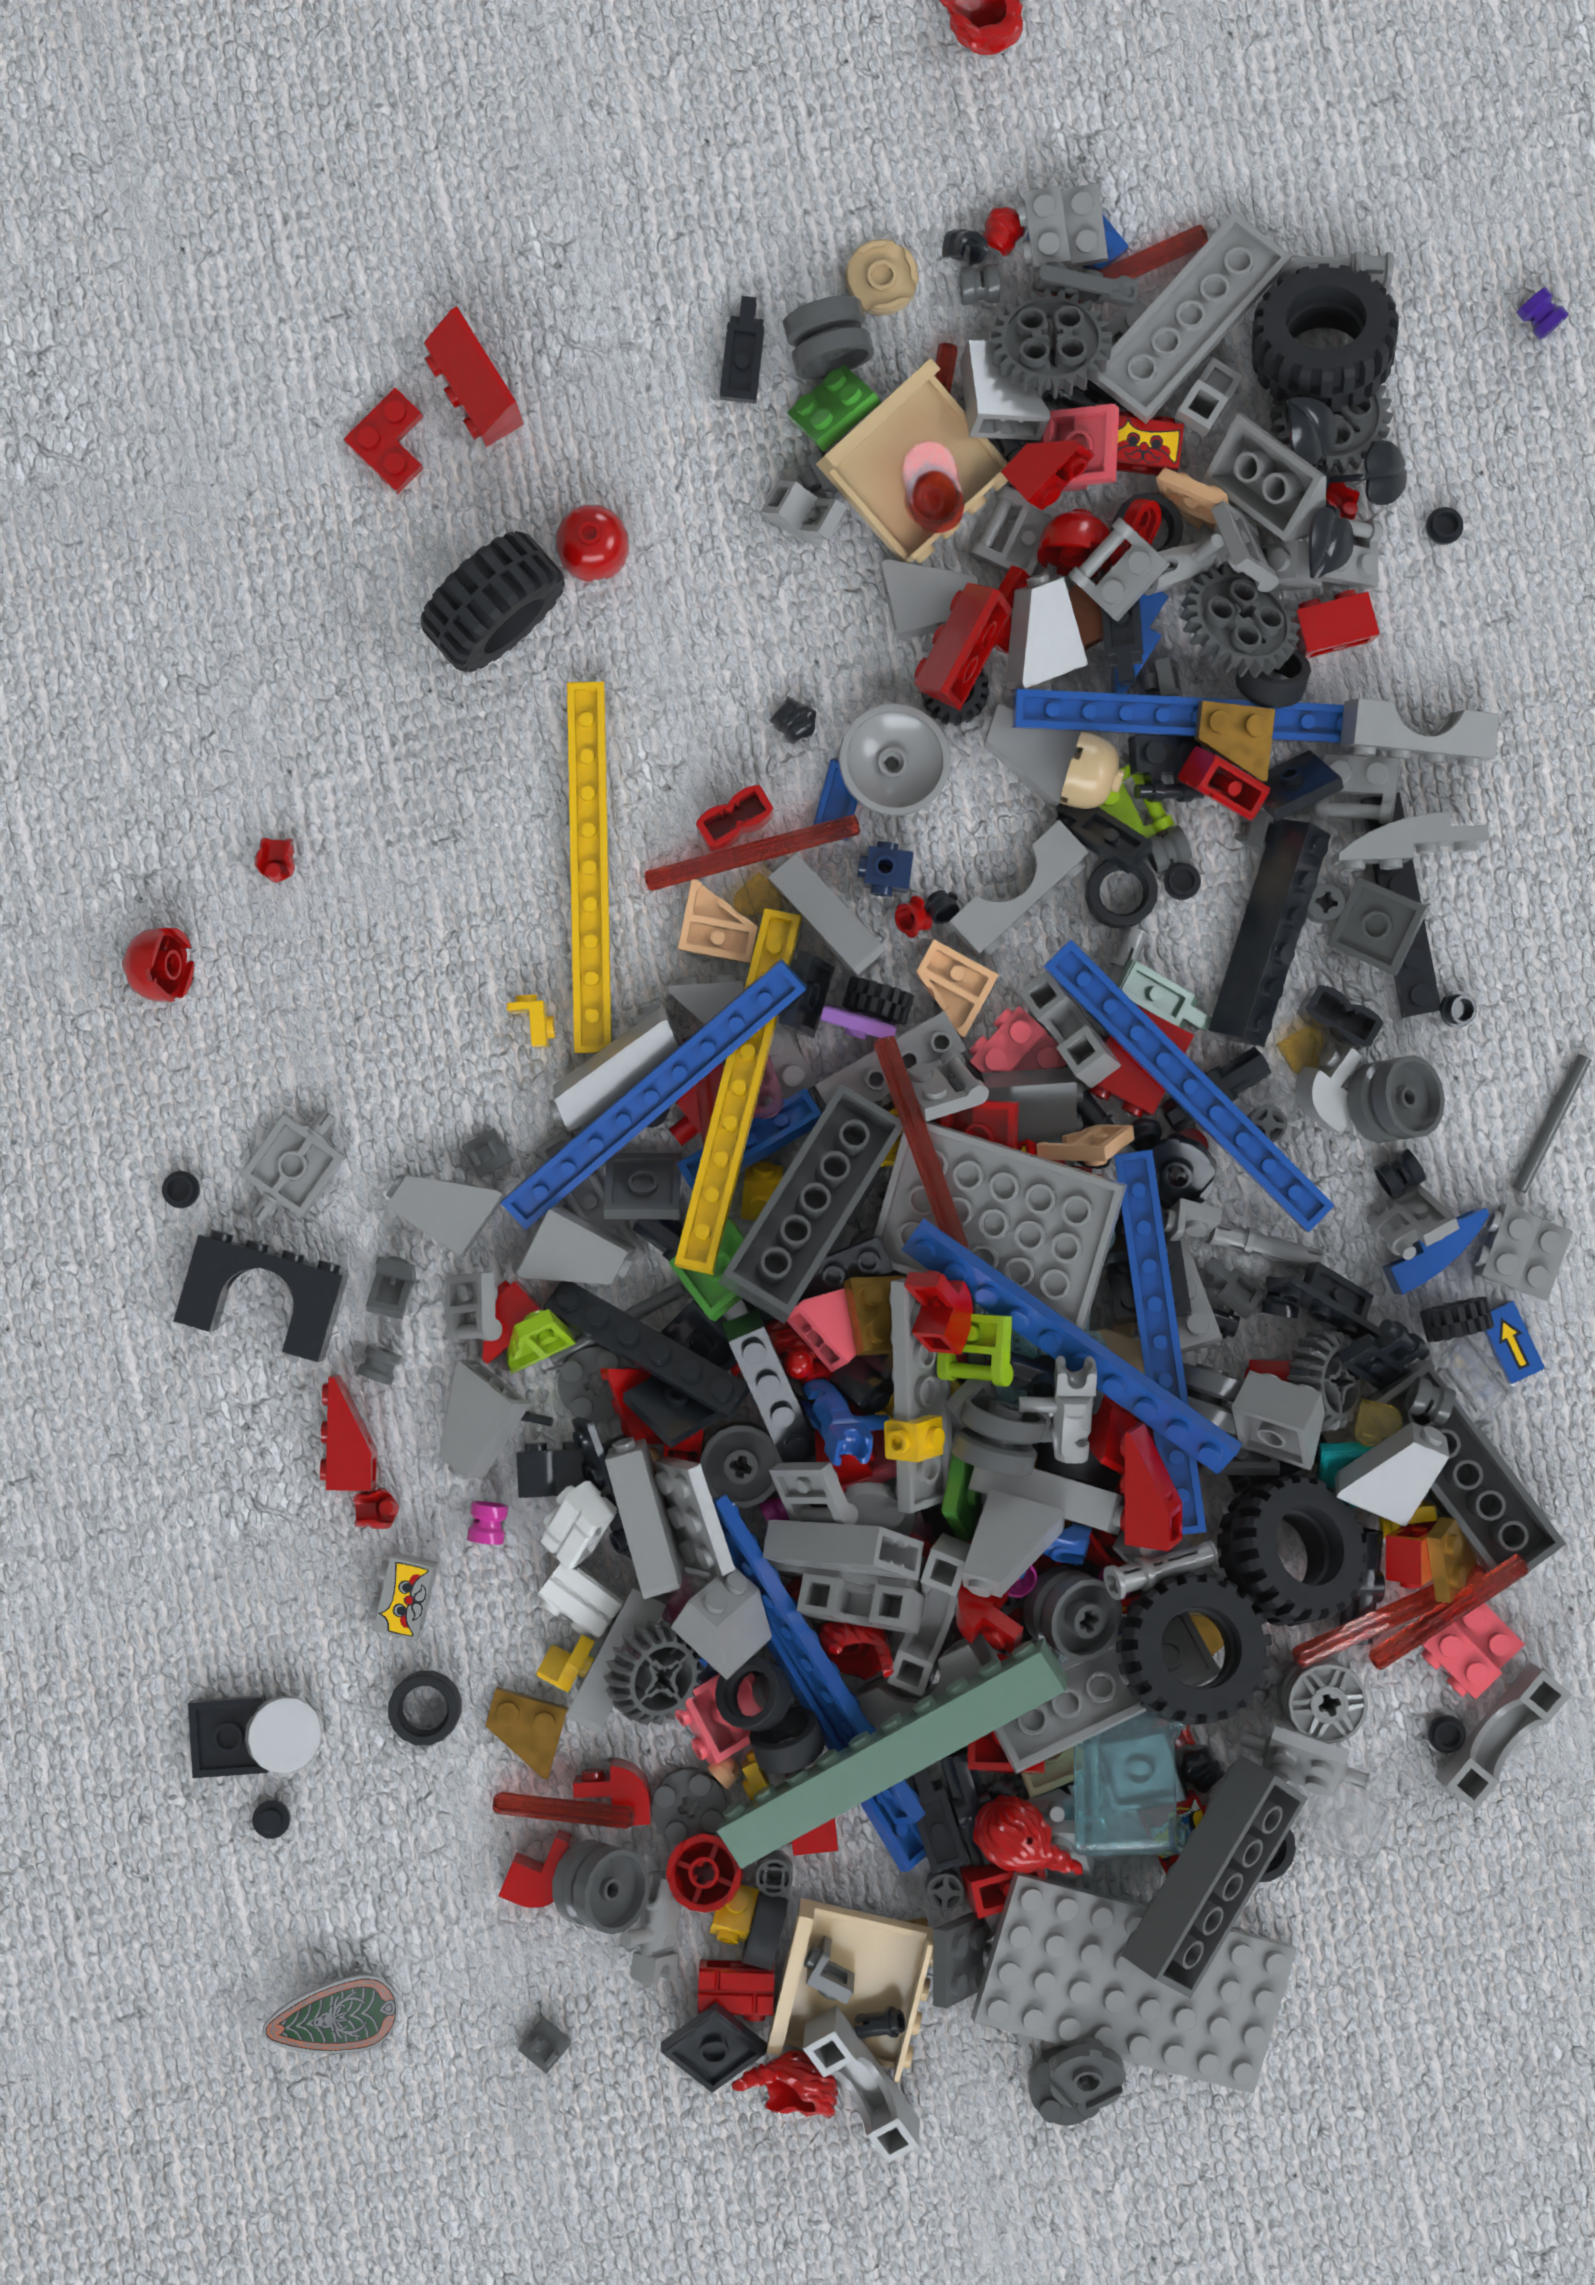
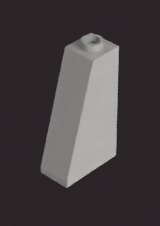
(826, 915)
(613, 1070)
(1080, 1501)
(645, 1518)
(844, 1548)
(591, 1703)

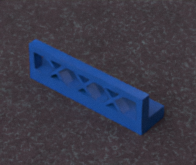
(767, 1135)

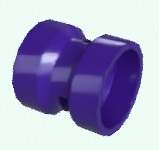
(1542, 313)

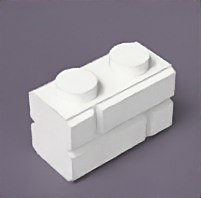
(577, 1523)
(582, 1598)

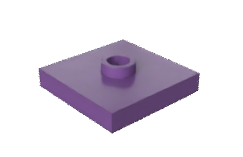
(857, 1023)

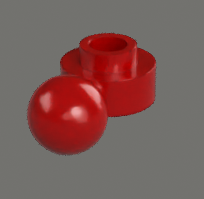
(800, 1365)

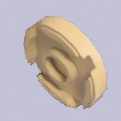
(882, 277)

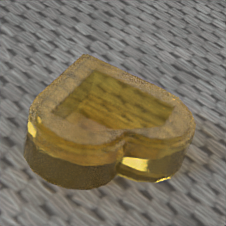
(757, 896)
(1301, 1049)
(1375, 1422)

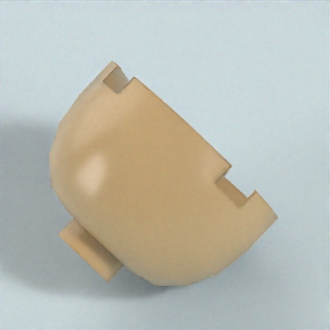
(1092, 773)

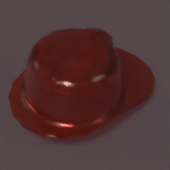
(932, 487)

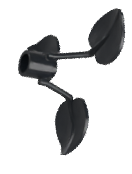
(1310, 434)

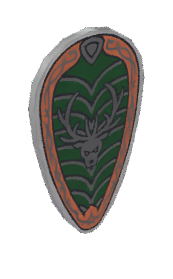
(336, 2017)

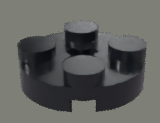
(1198, 1166)

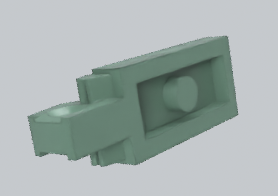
(1161, 996)

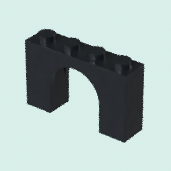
(314, 1289)

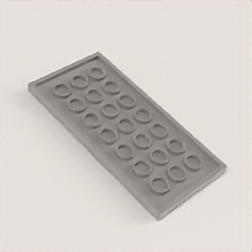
(1064, 1980)

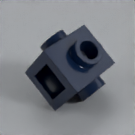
(886, 883)

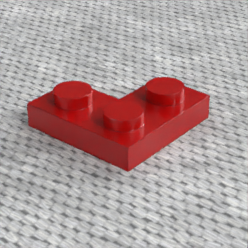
(378, 440)

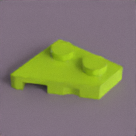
(536, 1339)

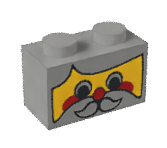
(404, 1596)

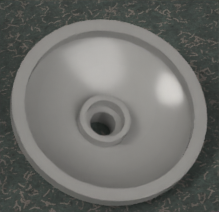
(908, 739)

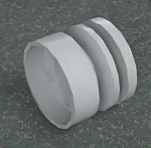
(1302, 1694)

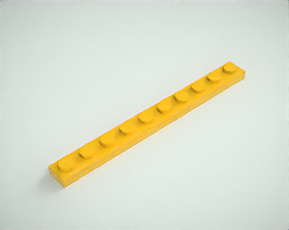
(589, 866)
(733, 1111)

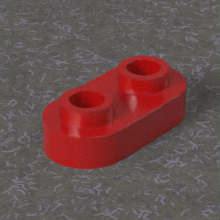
(1145, 519)

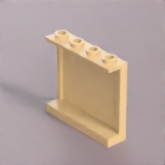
(871, 458)
(888, 1967)

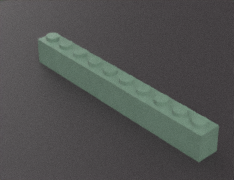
(893, 1752)

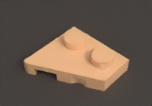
(1191, 497)
(715, 927)
(955, 984)
(1091, 1145)

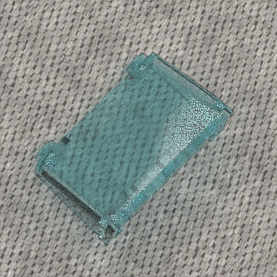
(1129, 1790)

